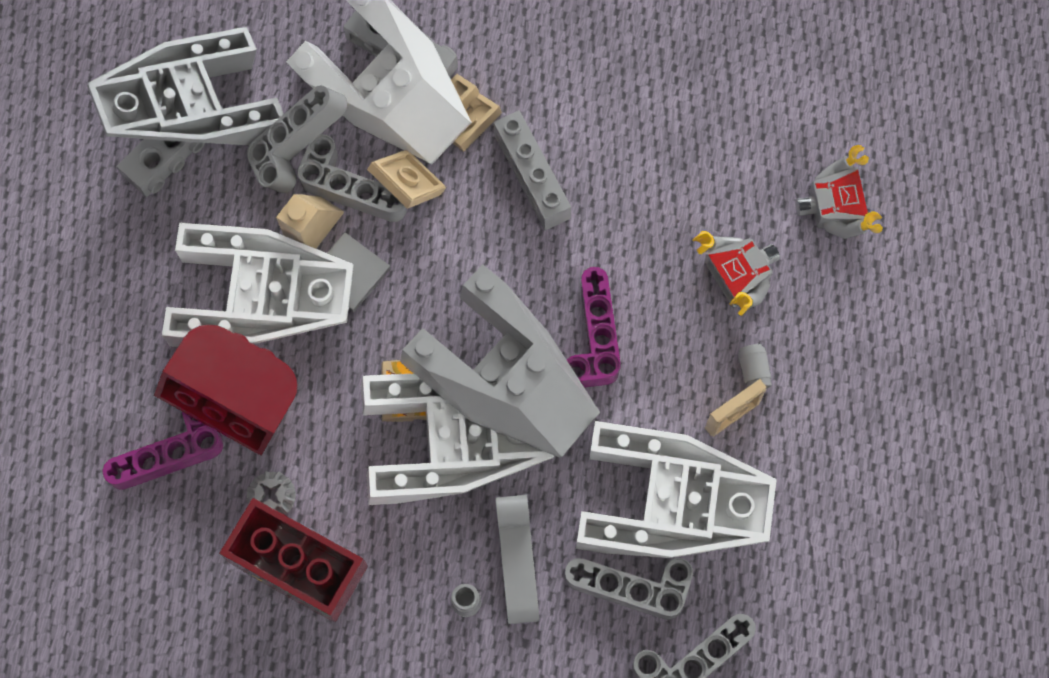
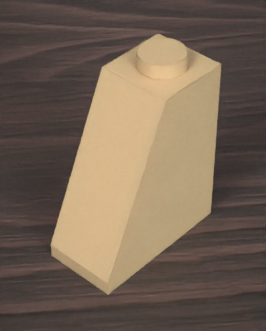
(308, 219)

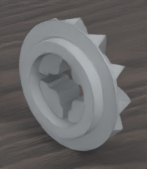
(285, 495)

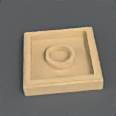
(406, 178)
(735, 408)

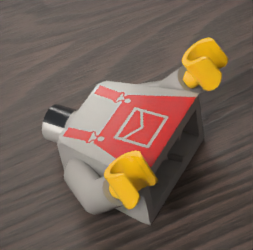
(839, 199)
(738, 268)

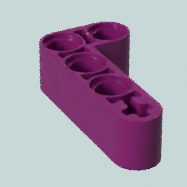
(595, 327)
(162, 452)

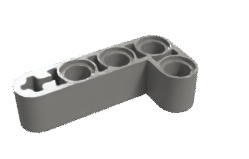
(290, 134)
(355, 185)
(517, 559)
(626, 582)
(700, 654)

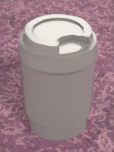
(754, 364)
(466, 600)

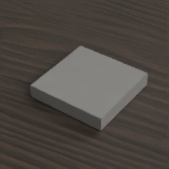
(367, 268)

